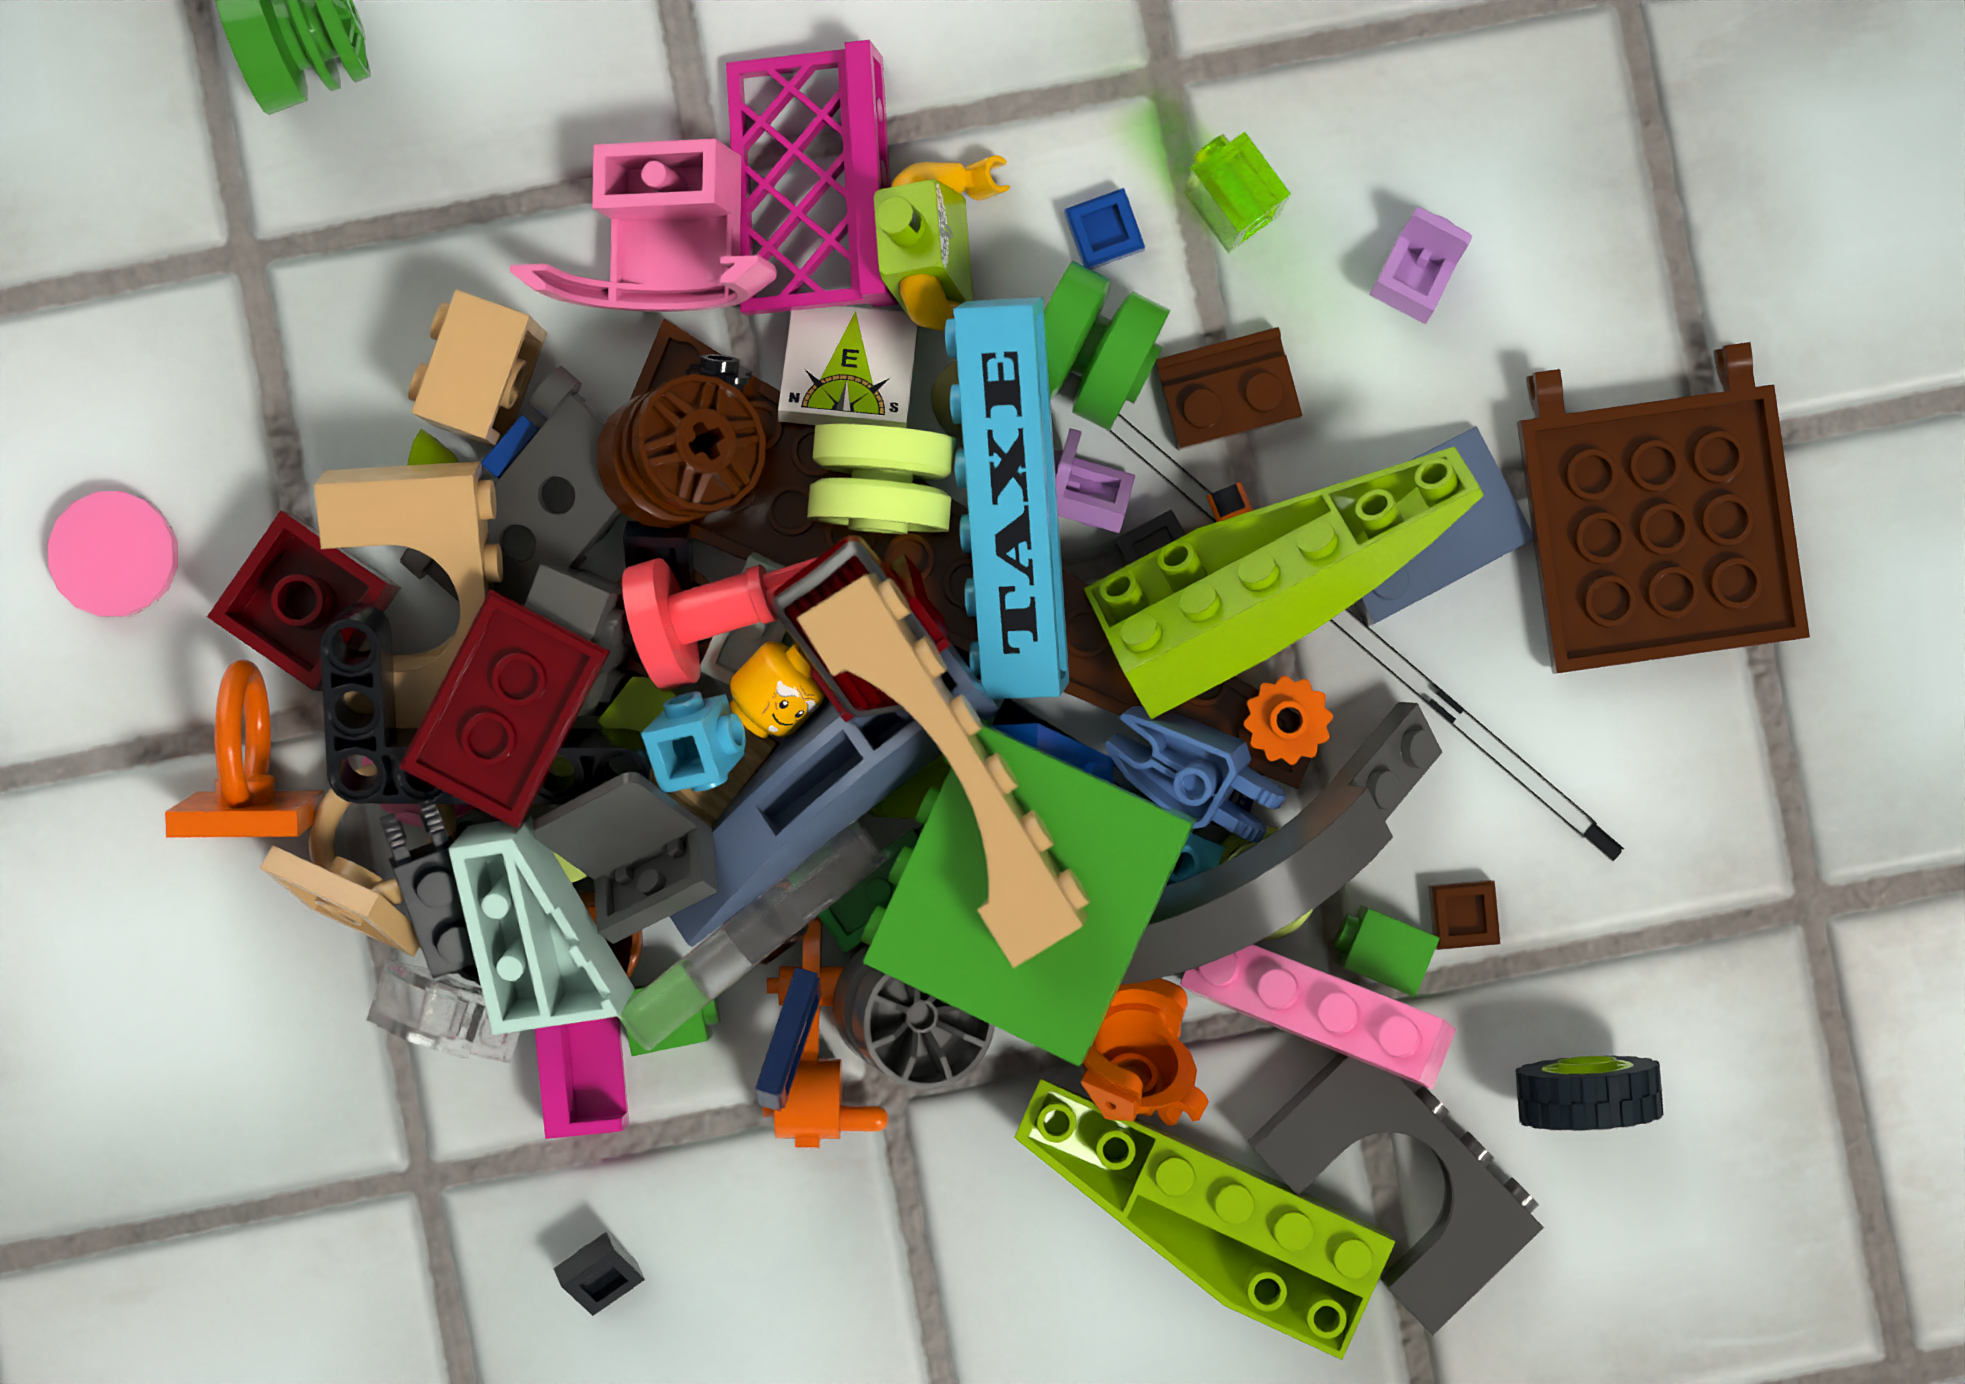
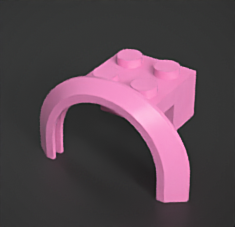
(670, 231)

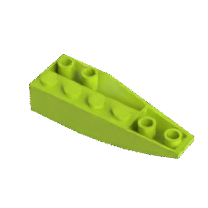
(1270, 575)
(1216, 1220)

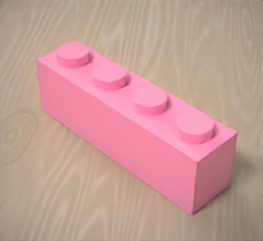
(1326, 1012)

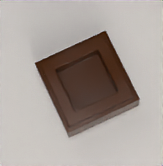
(1464, 914)

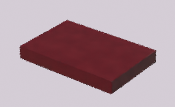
(504, 709)

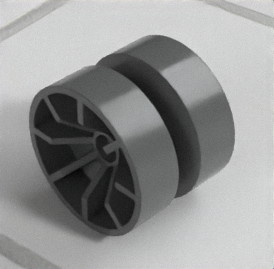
(905, 1029)

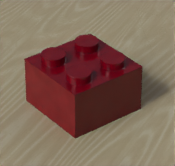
(293, 593)

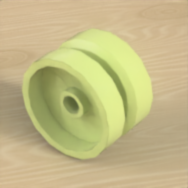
(883, 471)

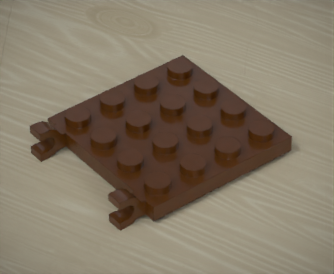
(1662, 522)

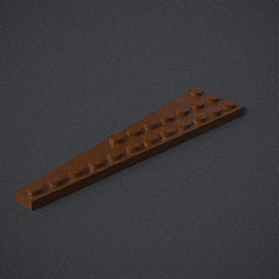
(776, 526)

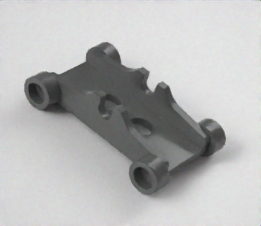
(561, 449)

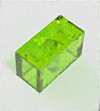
(1235, 189)

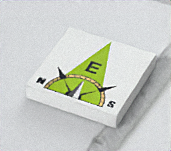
(848, 367)

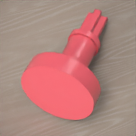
(672, 621)

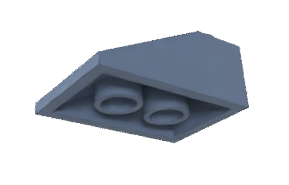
(1474, 540)

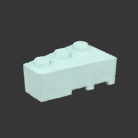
(532, 933)

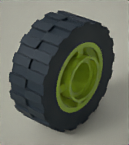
(1589, 1093)

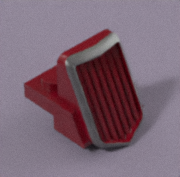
(830, 574)

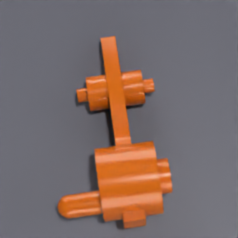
(816, 1097)

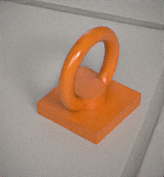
(246, 794)

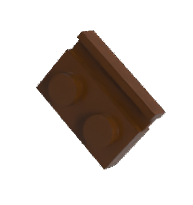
(1228, 388)

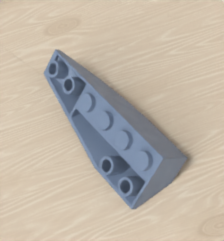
(814, 790)

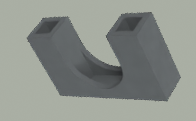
(1479, 1218)

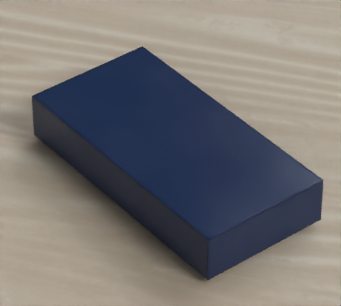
(789, 1039)

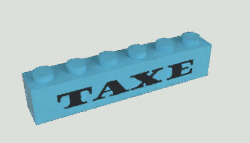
(1010, 497)

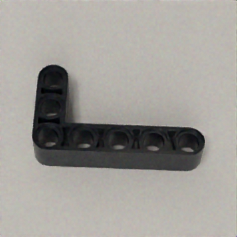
(380, 741)

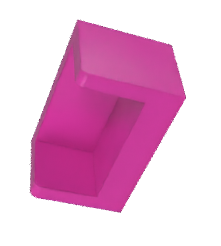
(582, 1078)

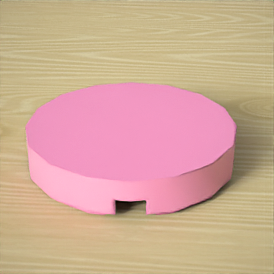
(112, 554)

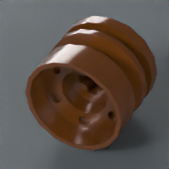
(648, 456)

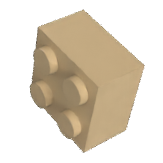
(476, 368)

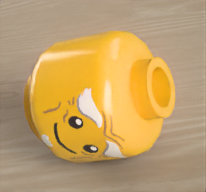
(775, 690)

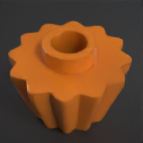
(1263, 720)

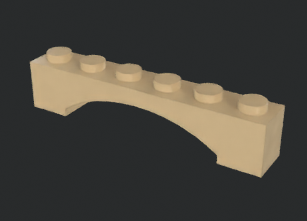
(1028, 894)

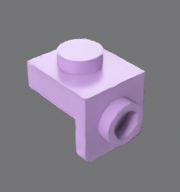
(1420, 264)
(1090, 490)

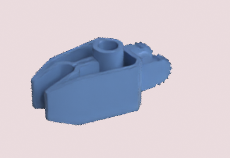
(1193, 770)

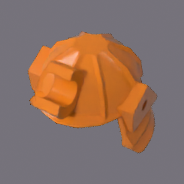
(1139, 1059)

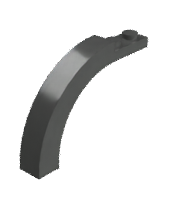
(1297, 863)

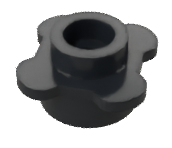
(722, 367)

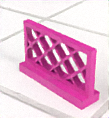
(862, 160)

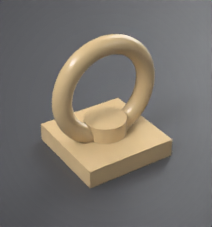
(343, 887)

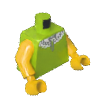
(927, 237)

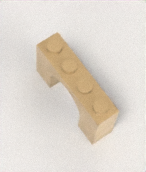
(433, 511)

